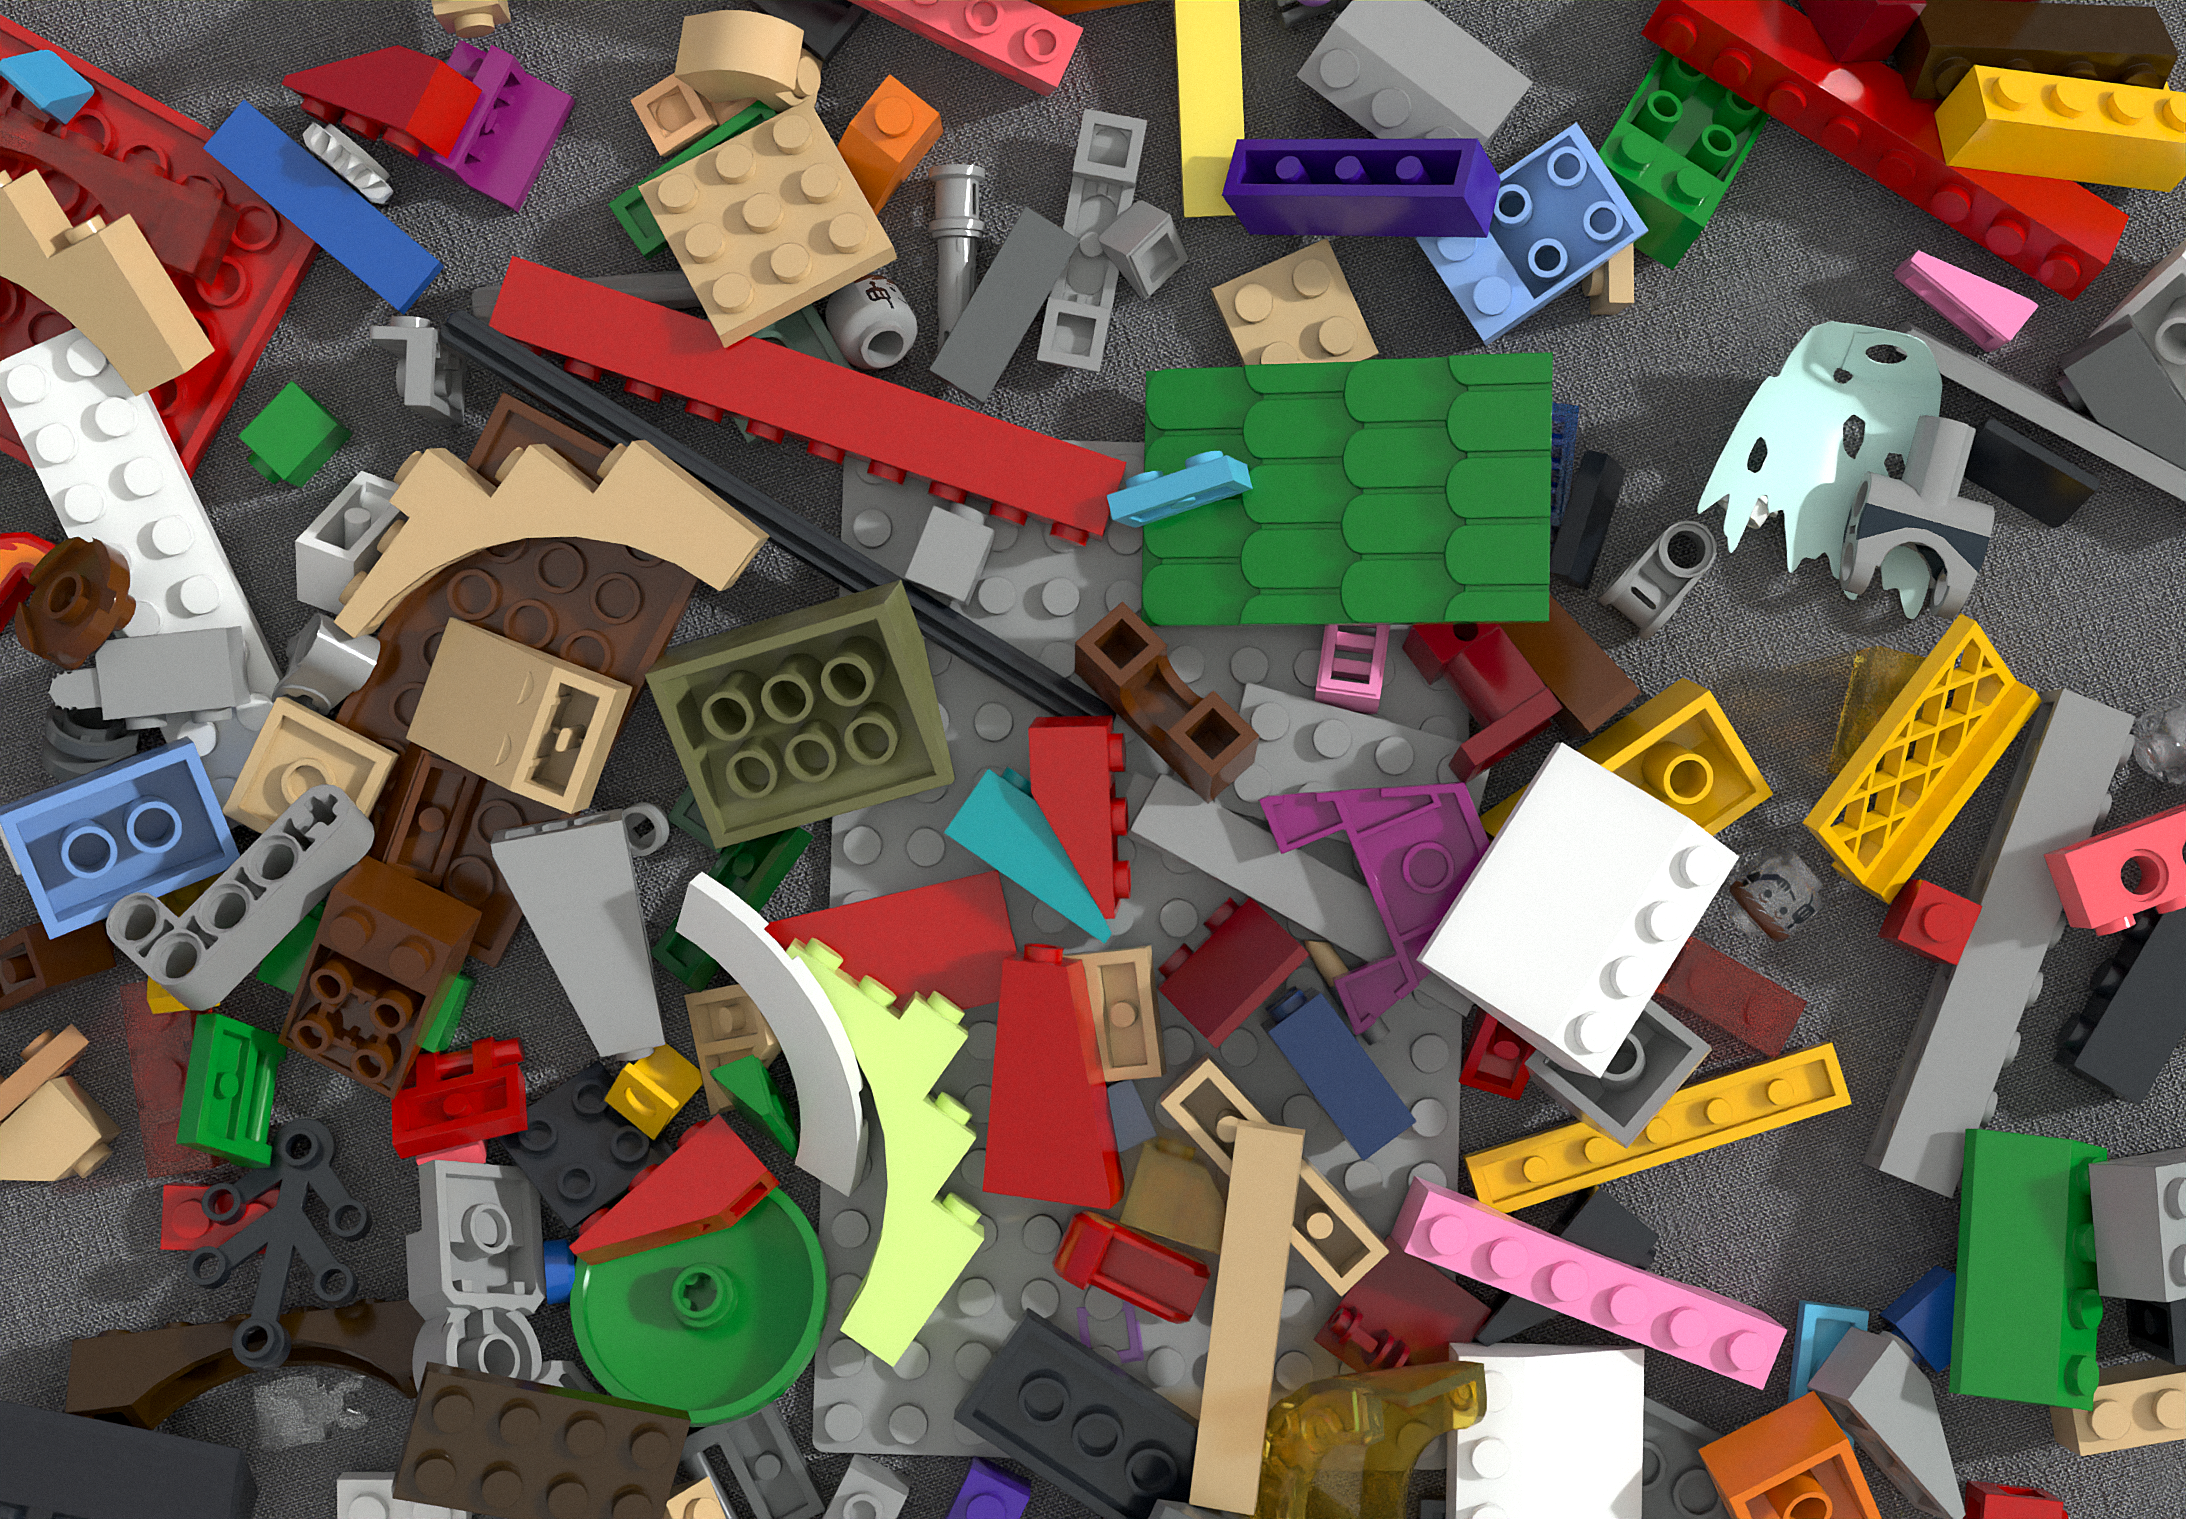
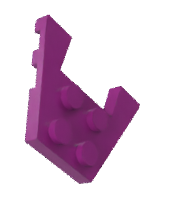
(1415, 857)

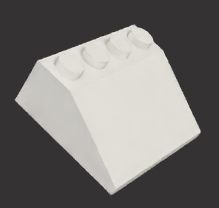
(1577, 910)
(1554, 1435)

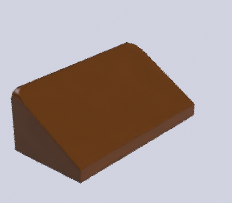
(424, 815)

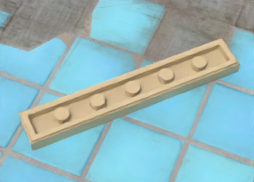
(1246, 1316)

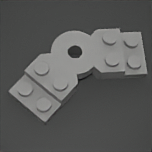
(480, 1274)

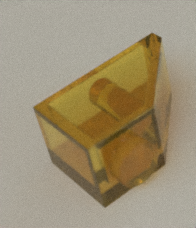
(1873, 686)
(1174, 1196)

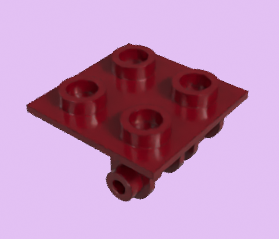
(1401, 1315)

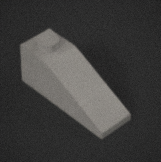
(1892, 1416)

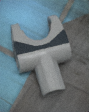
(1923, 516)

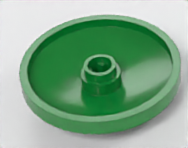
(709, 1318)

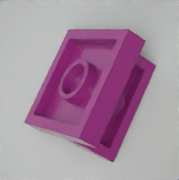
(507, 129)

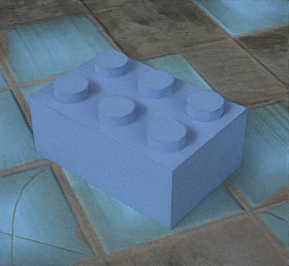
(118, 833)

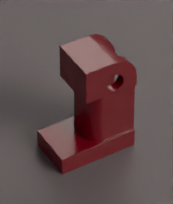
(1490, 682)

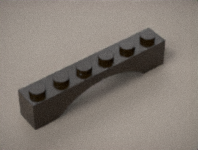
(153, 1373)

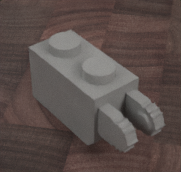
(160, 676)

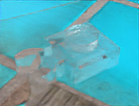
(301, 1410)

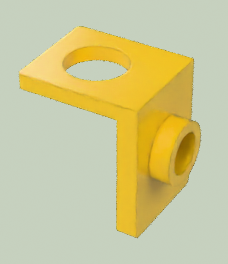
(655, 1089)

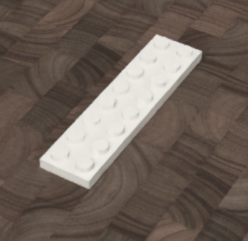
(124, 484)

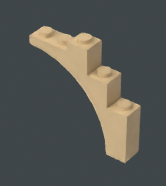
(101, 282)
(458, 513)

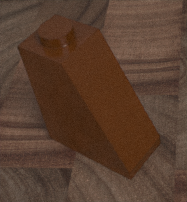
(1573, 669)

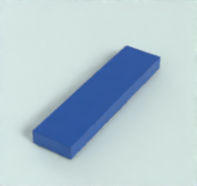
(323, 207)

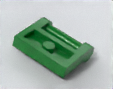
(230, 1090)

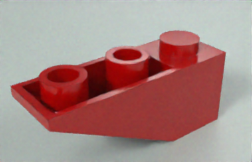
(392, 93)
(1076, 790)
(690, 1194)

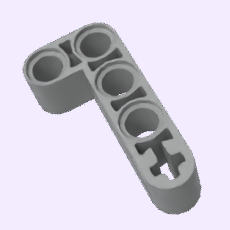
(313, 838)

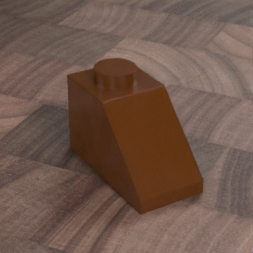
(41, 967)

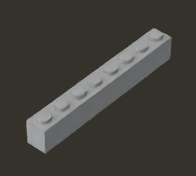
(1976, 1006)

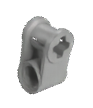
(1657, 579)
(326, 665)

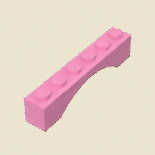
(1587, 1285)

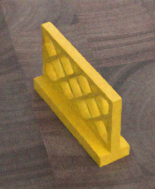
(1948, 763)

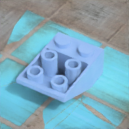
(1548, 230)

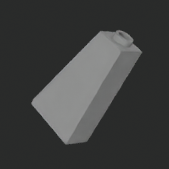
(588, 916)

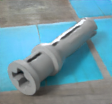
(957, 234)

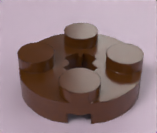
(75, 602)

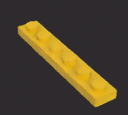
(1690, 1122)

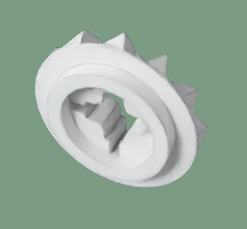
(349, 162)

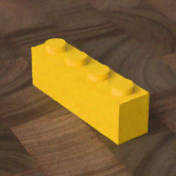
(2065, 129)

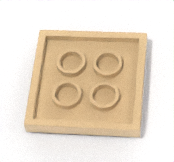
(767, 223)

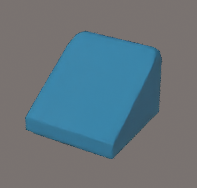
(47, 83)

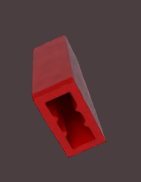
(1049, 1092)

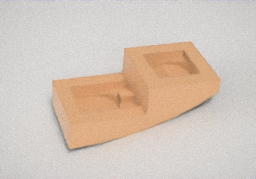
(680, 115)

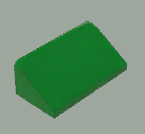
(759, 1101)

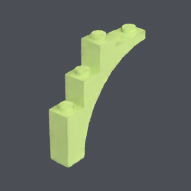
(922, 1234)

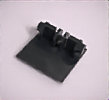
(581, 1147)

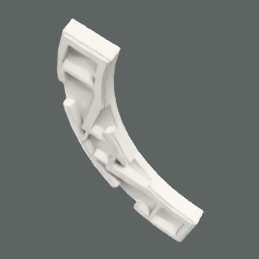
(803, 1021)

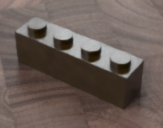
(2046, 38)

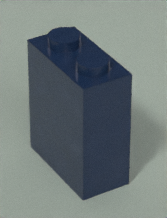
(1336, 1070)

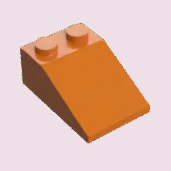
(1790, 1467)

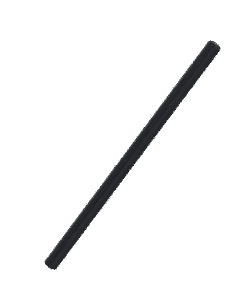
(785, 527)

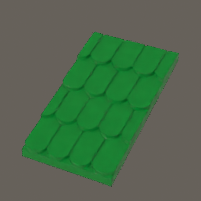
(1371, 497)

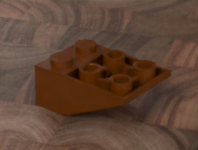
(377, 974)

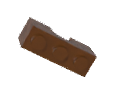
(1192, 734)

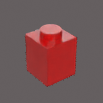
(1930, 922)

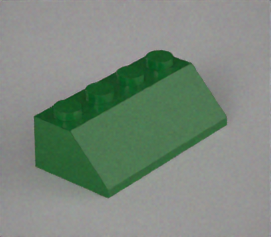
(2026, 1272)

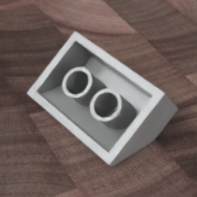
(1413, 73)

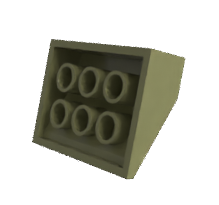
(804, 715)

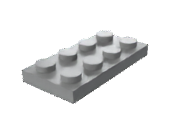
(1330, 749)

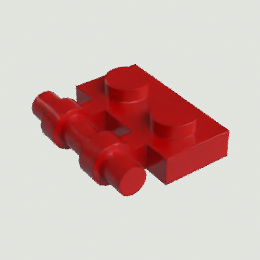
(462, 1108)

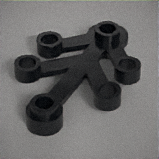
(282, 1231)

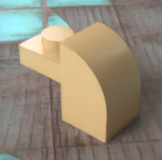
(747, 56)

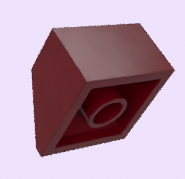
(1229, 968)

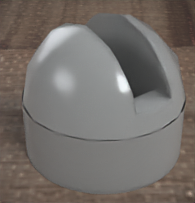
(655, 837)

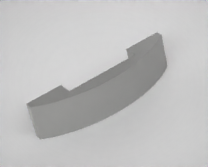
(1099, 194)

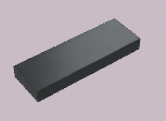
(1003, 306)

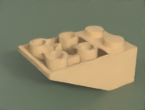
(519, 716)

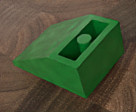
(1678, 152)

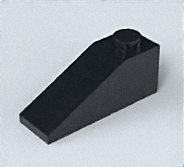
(1588, 1221)

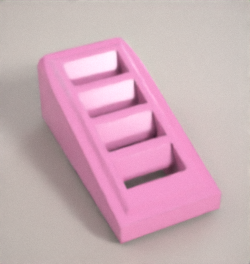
(1970, 303)
(1345, 694)

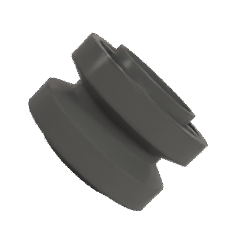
(84, 742)

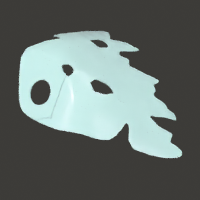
(1806, 460)

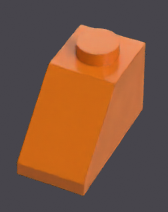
(888, 140)

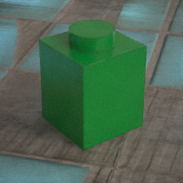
(293, 436)

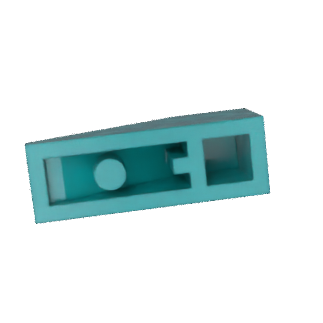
(1014, 837)

